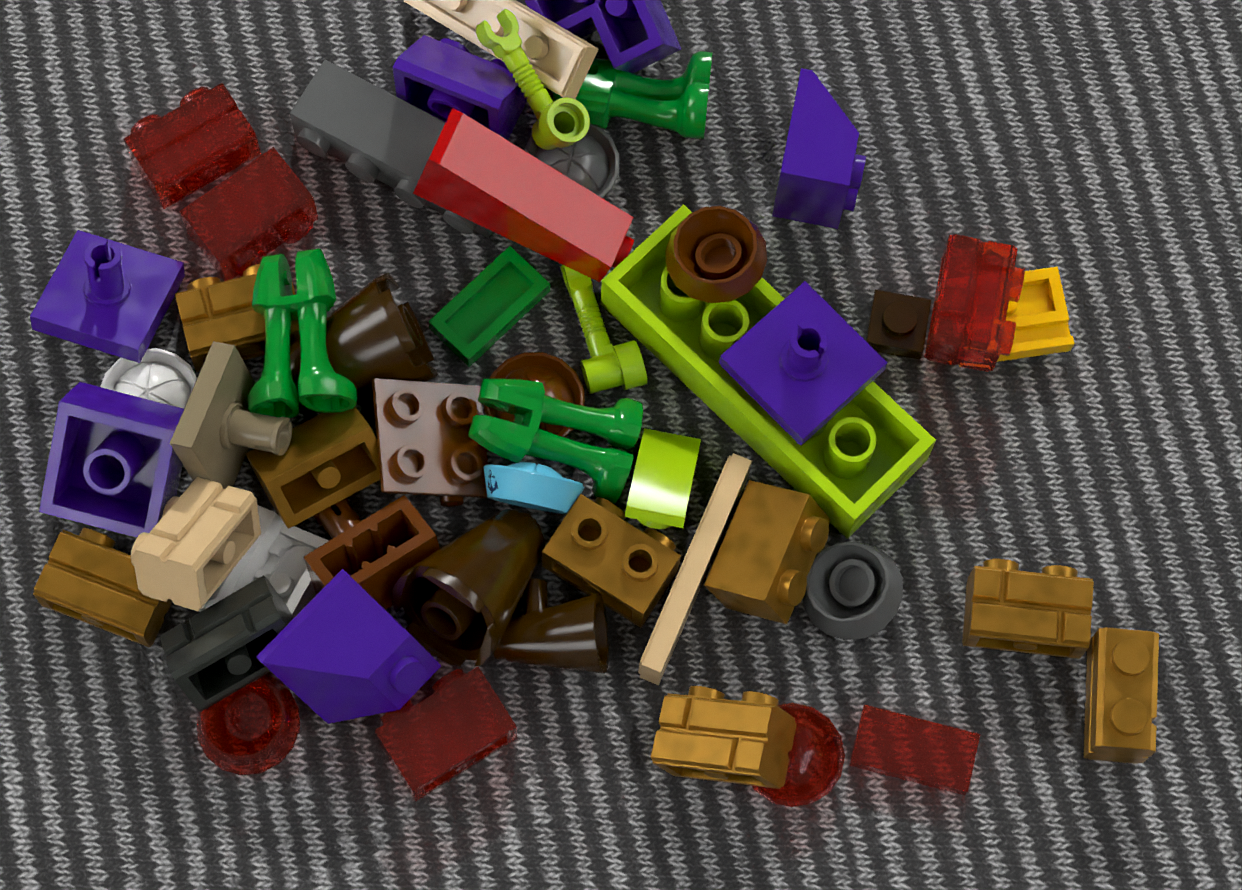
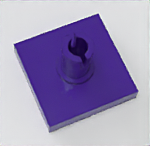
(108, 296)
(802, 363)

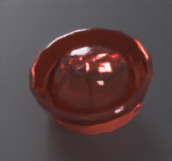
(264, 729)
(813, 761)

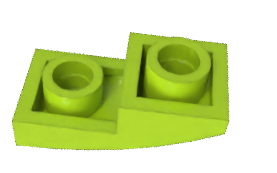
(662, 479)

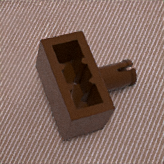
(372, 549)

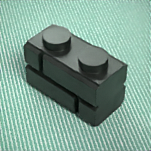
(219, 646)

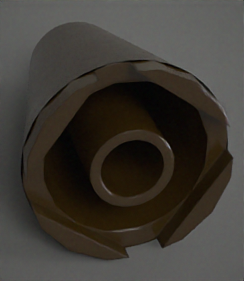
(373, 340)
(470, 588)

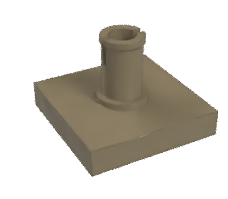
(217, 423)

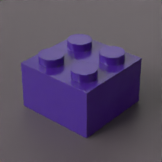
(111, 460)

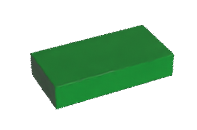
(489, 306)

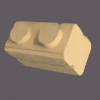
(196, 543)

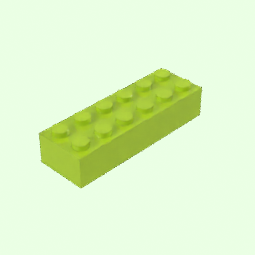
(844, 466)

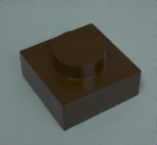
(898, 324)

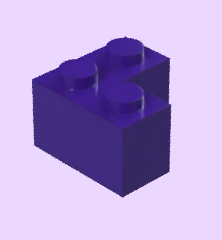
(630, 30)

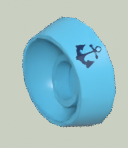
(531, 487)

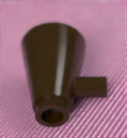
(558, 636)

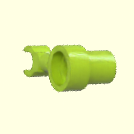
(565, 114)
(609, 364)

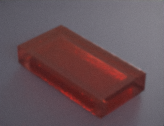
(914, 749)

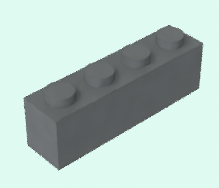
(371, 134)

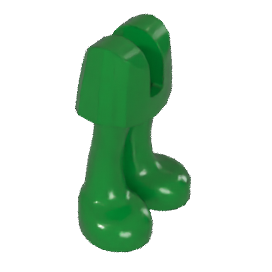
(664, 103)
(273, 298)
(522, 437)

